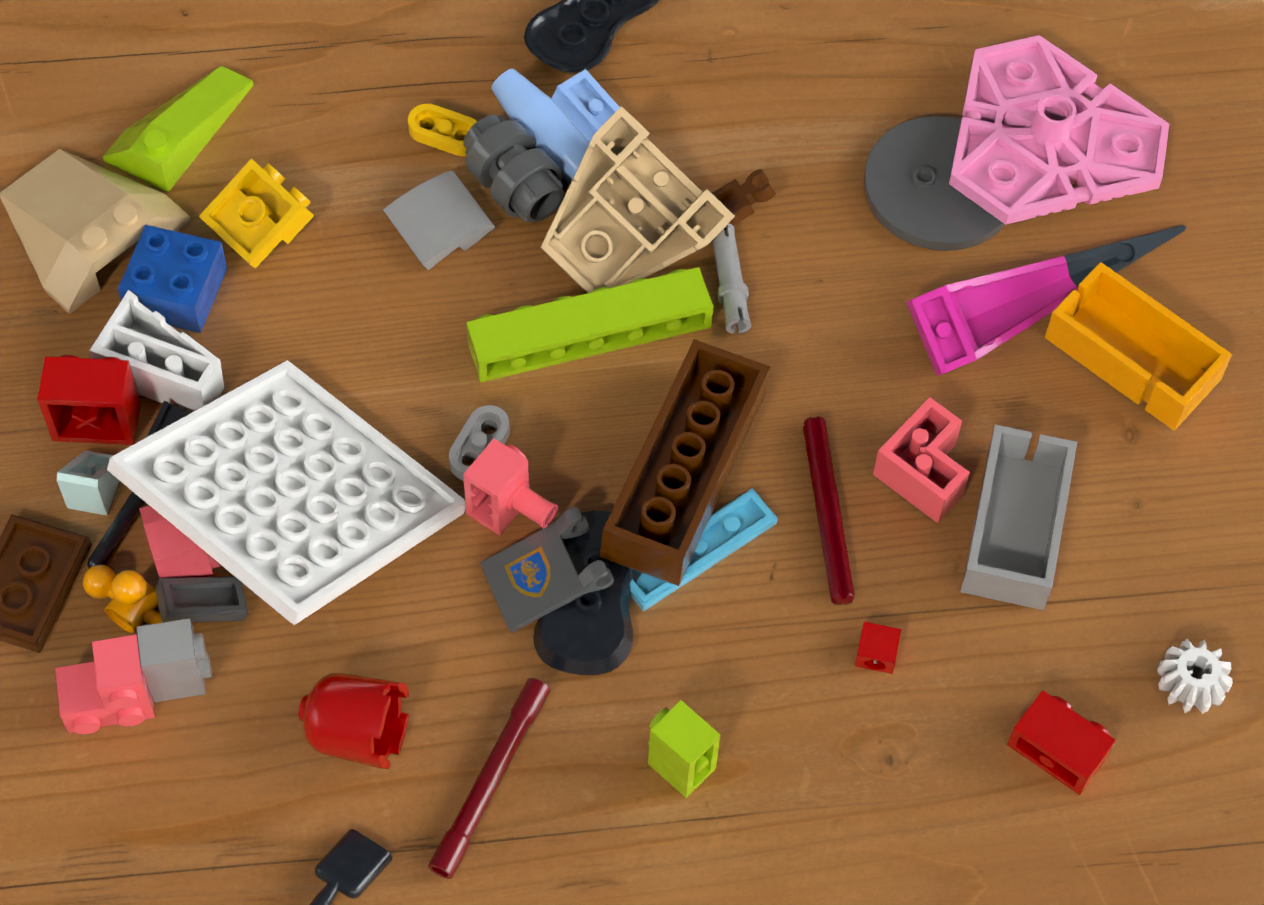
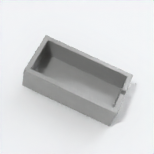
(1019, 518)

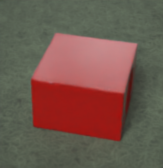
(878, 647)

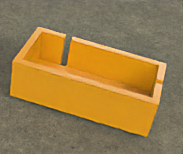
(1137, 345)

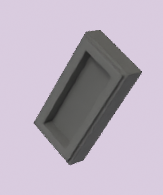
(201, 599)

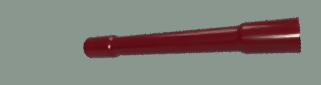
(457, 838)

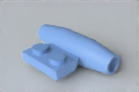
(559, 123)

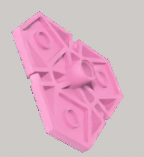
(1036, 135)

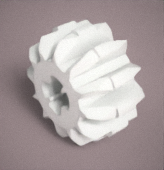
(1211, 673)

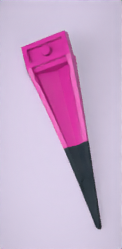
(981, 313)

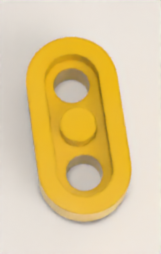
(446, 129)

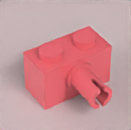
(499, 489)

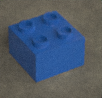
(175, 276)

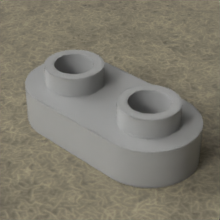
(473, 440)

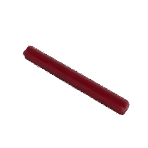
(828, 511)

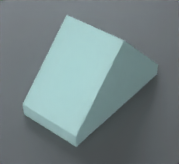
(88, 483)

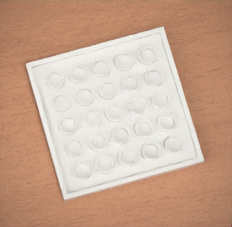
(288, 490)

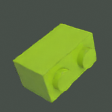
(682, 747)

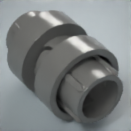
(518, 175)

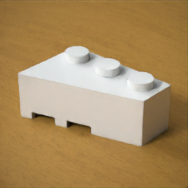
(162, 360)

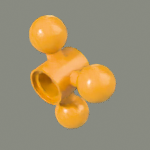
(131, 596)

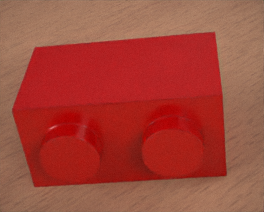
(1061, 741)

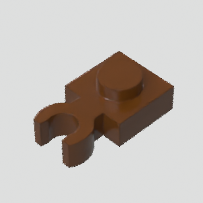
(739, 197)

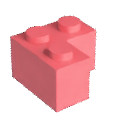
(917, 461)
(172, 550)
(105, 690)

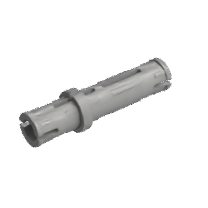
(732, 291)

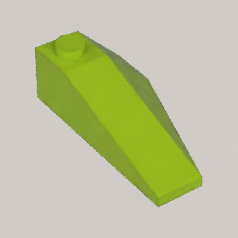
(176, 132)

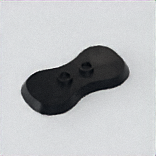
(579, 32)
(596, 628)

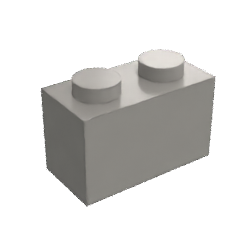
(173, 660)

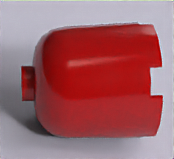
(355, 718)

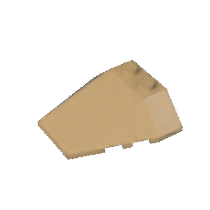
(629, 211)
(79, 220)

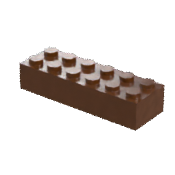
(684, 462)

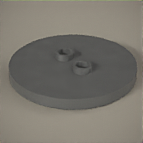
(911, 188)

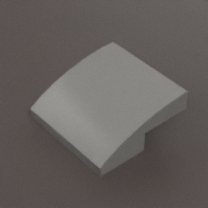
(439, 218)

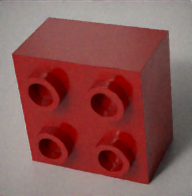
(89, 400)

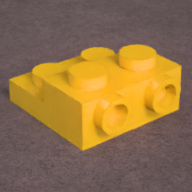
(257, 212)

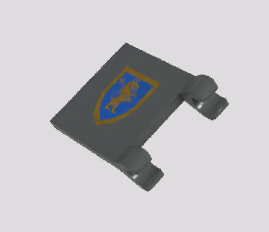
(540, 574)

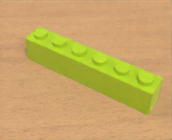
(589, 324)

